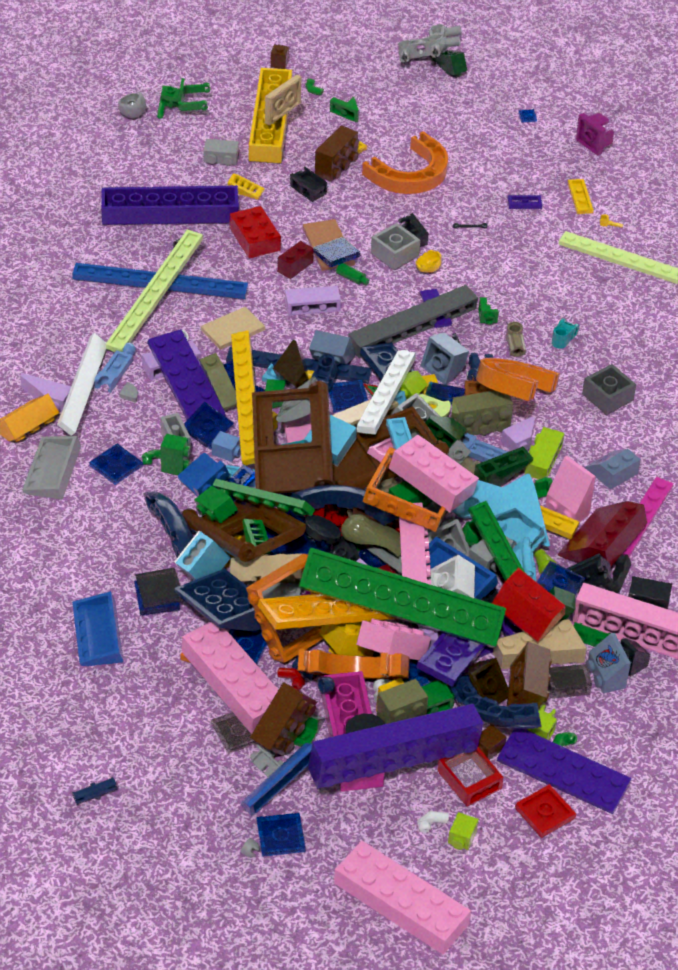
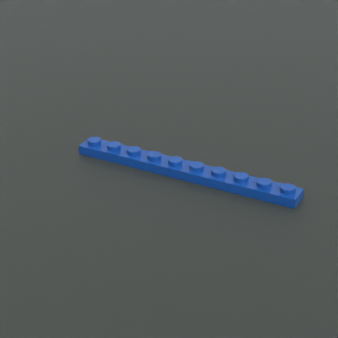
(141, 278)

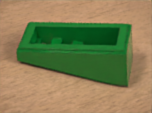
(249, 536)

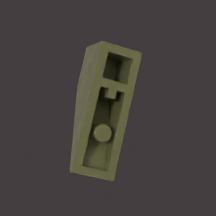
(219, 380)

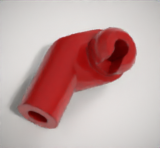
(297, 679)

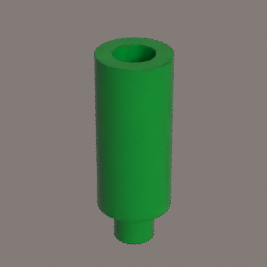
(352, 274)

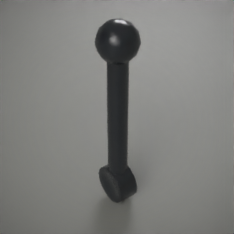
(456, 225)

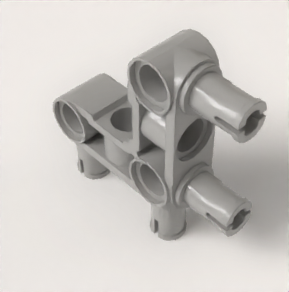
(434, 44)

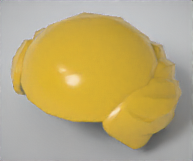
(429, 261)

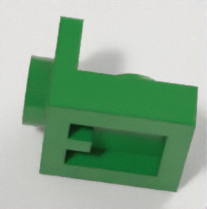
(486, 314)

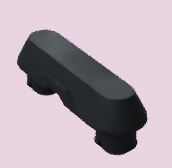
(619, 574)

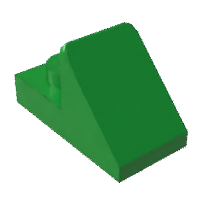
(345, 109)
(310, 731)

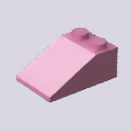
(571, 490)

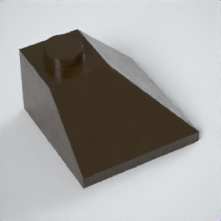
(292, 367)
(489, 680)

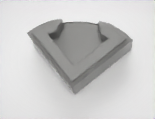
(129, 392)

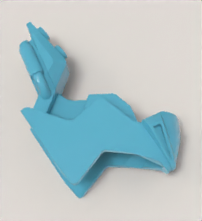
(517, 514)

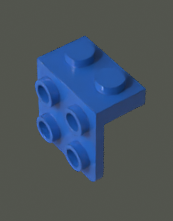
(202, 474)

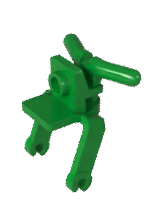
(175, 97)

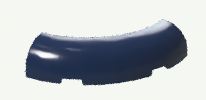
(344, 497)
(171, 519)
(513, 717)

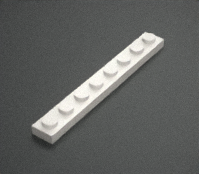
(386, 392)

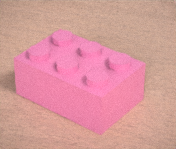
(393, 638)

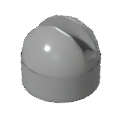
(249, 845)

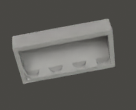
(295, 409)
(52, 466)

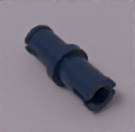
(95, 790)

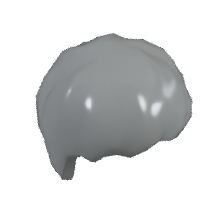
(132, 105)

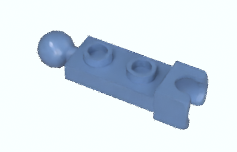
(115, 367)
(481, 450)

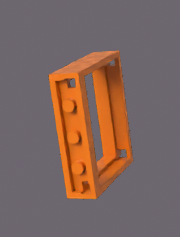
(397, 505)
(269, 634)

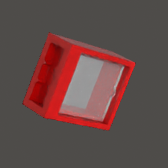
(470, 776)

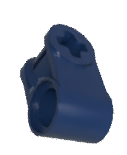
(324, 372)

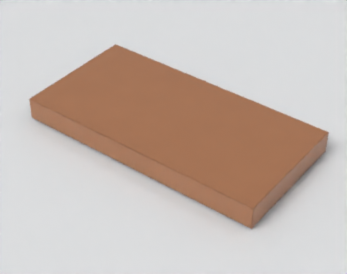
(323, 232)

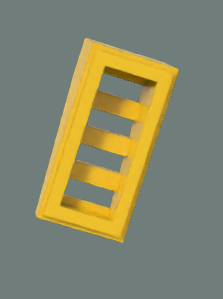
(238, 180)

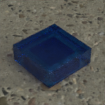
(527, 115)

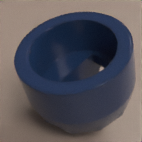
(325, 684)

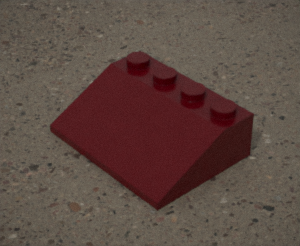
(606, 532)

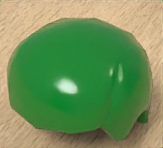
(471, 533)

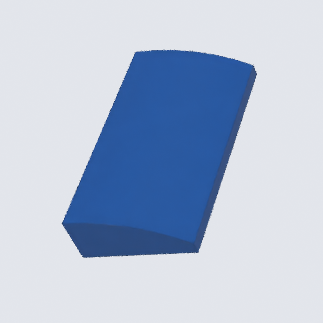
(484, 579)
(97, 630)
(277, 780)

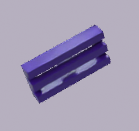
(524, 201)

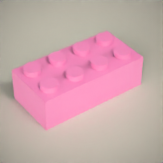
(433, 473)

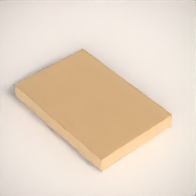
(282, 99)
(220, 330)

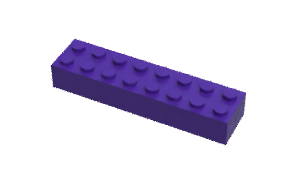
(168, 204)
(395, 745)

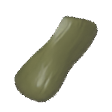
(366, 531)

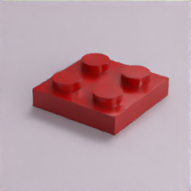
(545, 811)

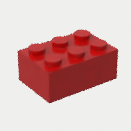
(255, 232)

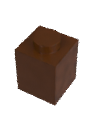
(279, 57)
(491, 741)

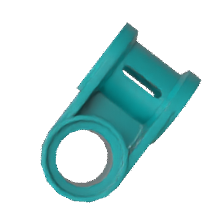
(564, 333)

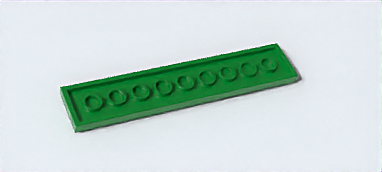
(402, 597)

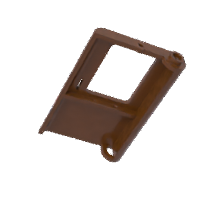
(292, 465)
(359, 467)
(274, 519)

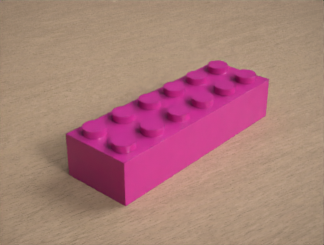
(342, 704)

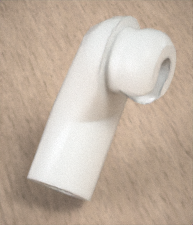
(429, 818)

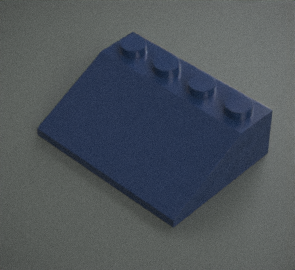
(221, 600)

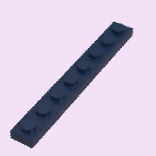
(345, 372)

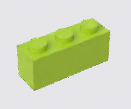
(544, 452)

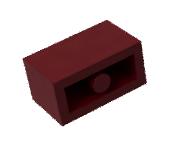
(295, 259)

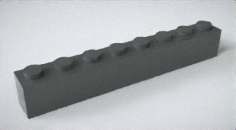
(415, 319)

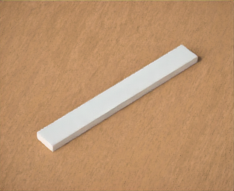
(82, 384)

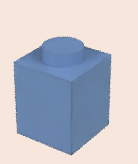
(226, 446)

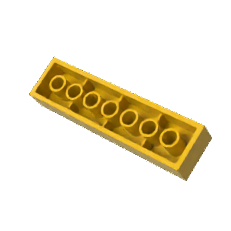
(267, 140)

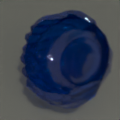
(371, 559)

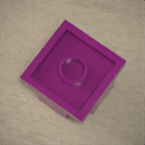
(592, 133)

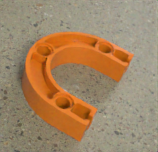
(415, 181)
(516, 377)
(375, 668)

